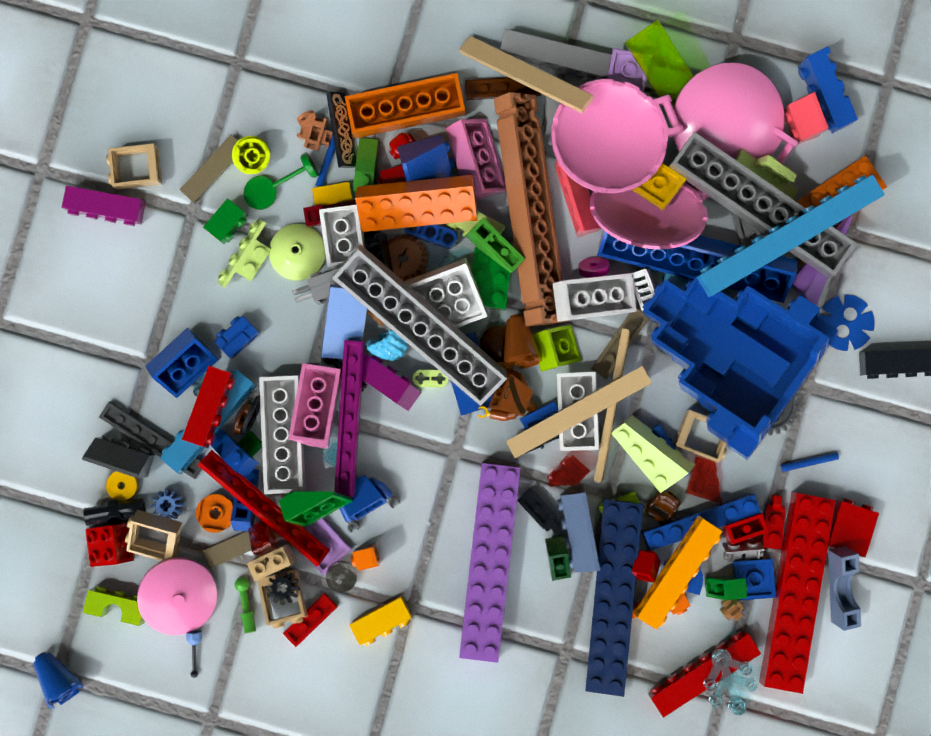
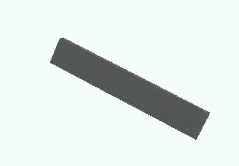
(142, 433)

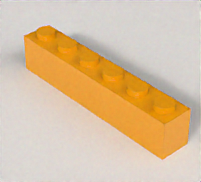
(677, 572)

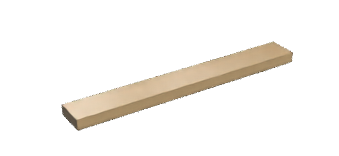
(526, 74)
(611, 411)
(579, 412)

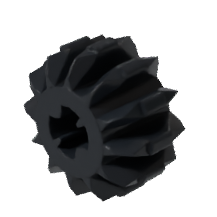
(280, 595)

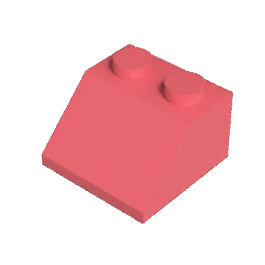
(805, 119)

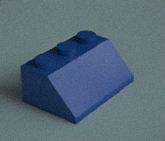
(181, 363)

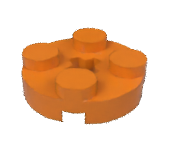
(207, 520)

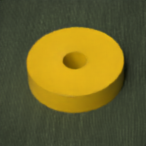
(114, 490)

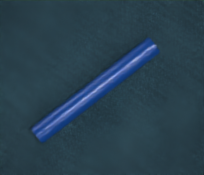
(326, 163)
(809, 462)

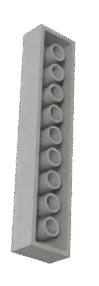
(756, 201)
(420, 325)

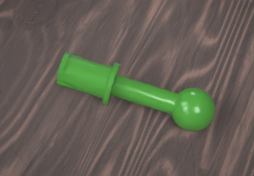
(242, 585)

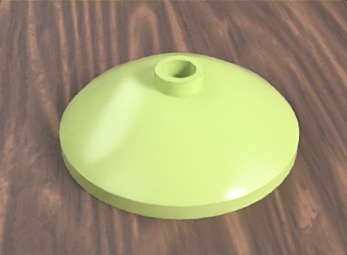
(306, 261)

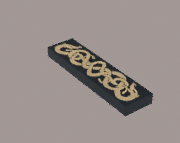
(341, 130)

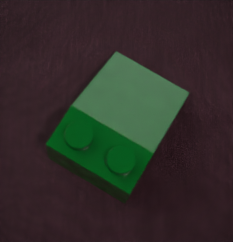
(309, 507)

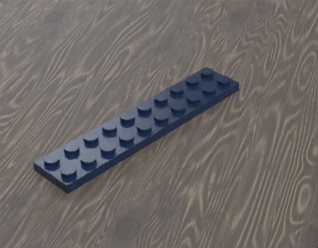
(614, 597)

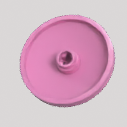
(177, 596)

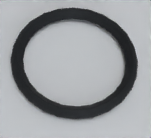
(246, 427)

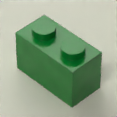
(226, 221)

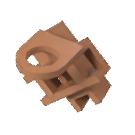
(308, 126)

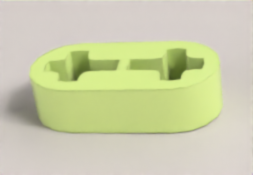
(429, 383)

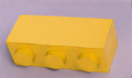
(381, 621)

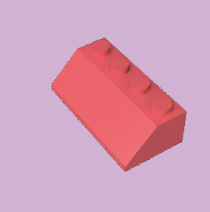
(578, 204)

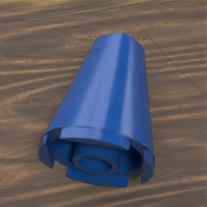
(55, 680)

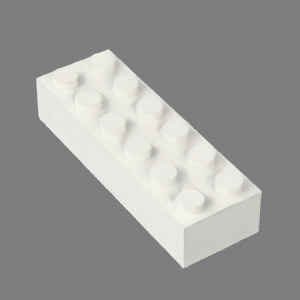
(281, 456)

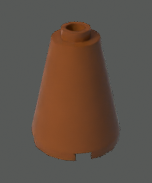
(520, 345)

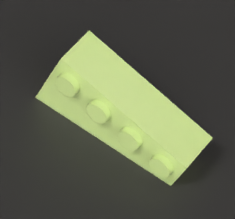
(652, 454)

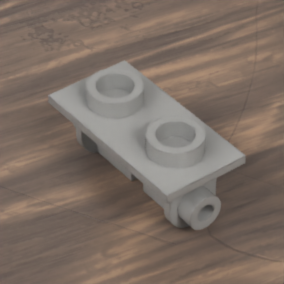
(752, 549)

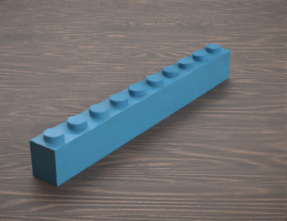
(791, 235)

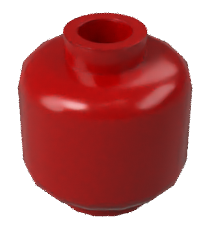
(400, 139)

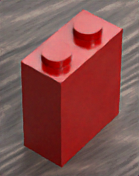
(852, 526)

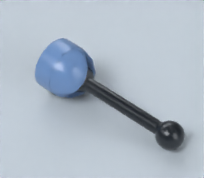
(193, 639)

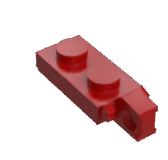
(774, 518)

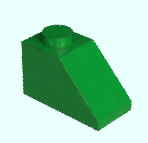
(726, 588)

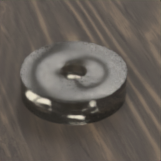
(335, 570)

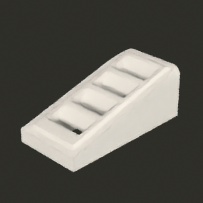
(646, 272)

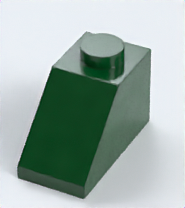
(558, 558)

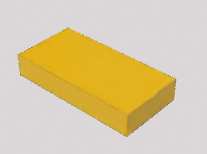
(332, 194)

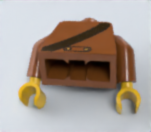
(510, 398)

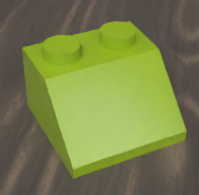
(557, 347)

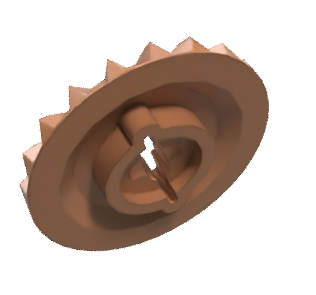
(416, 255)

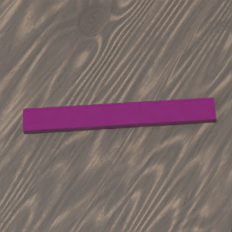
(349, 417)

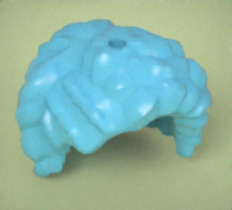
(388, 346)

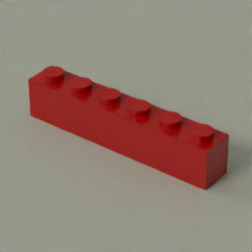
(689, 683)

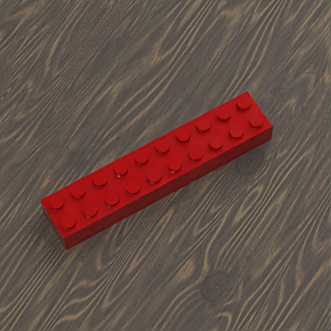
(797, 592)

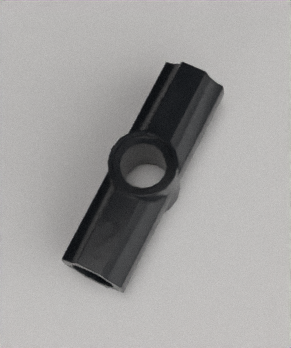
(112, 512)

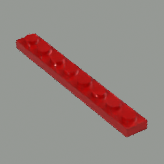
(263, 507)

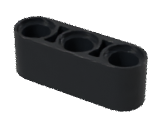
(378, 243)

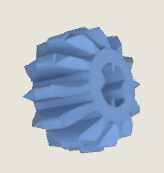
(169, 497)

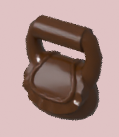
(666, 501)

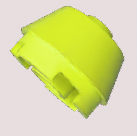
(250, 155)

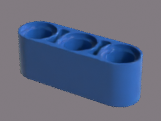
(437, 240)

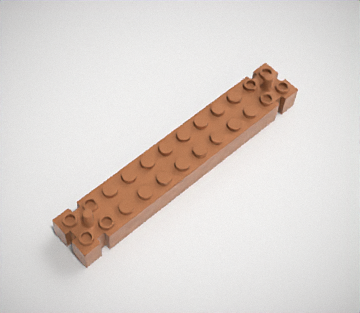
(529, 205)

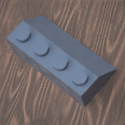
(579, 532)

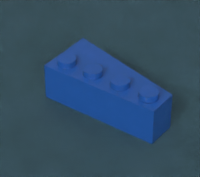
(821, 78)

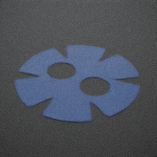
(862, 322)

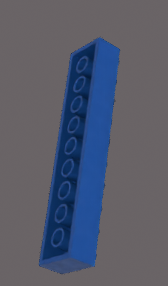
(687, 260)

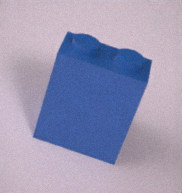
(426, 159)

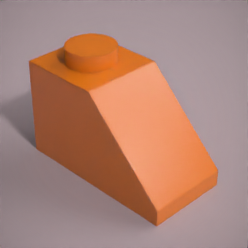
(365, 557)

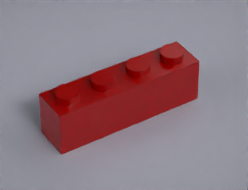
(208, 407)

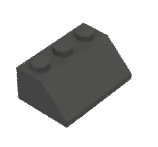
(119, 456)

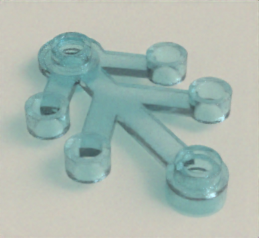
(728, 680)

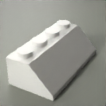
(571, 389)

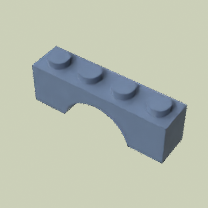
(843, 607)

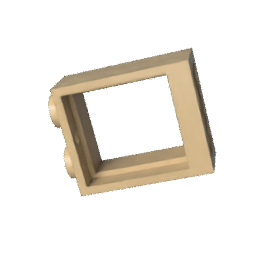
(153, 163)
(683, 432)
(149, 548)
(272, 562)
(279, 622)

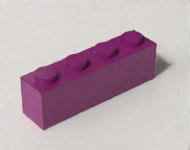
(103, 205)

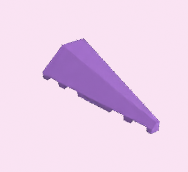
(810, 282)

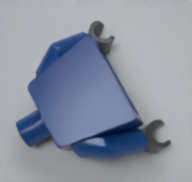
(369, 495)

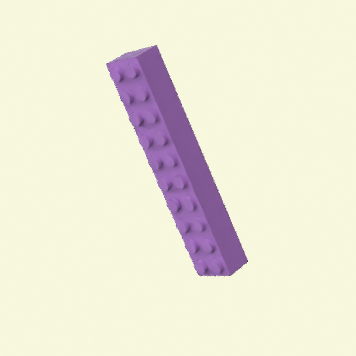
(489, 562)

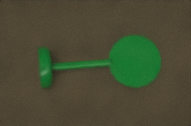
(262, 192)

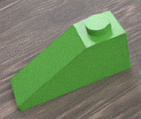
(366, 163)
(494, 245)

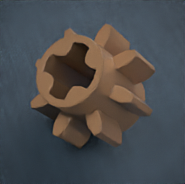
(731, 609)

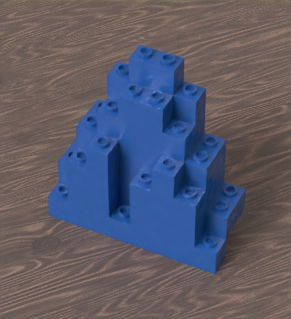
(738, 355)

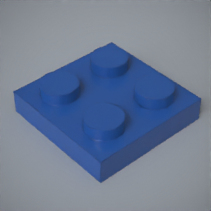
(759, 577)

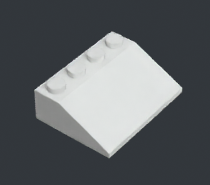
(451, 292)

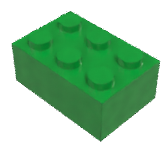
(491, 281)

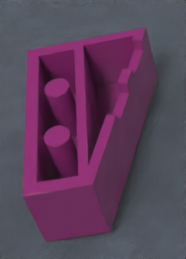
(388, 383)

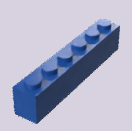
(718, 515)

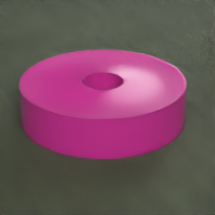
(594, 267)

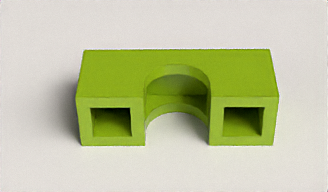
(99, 600)

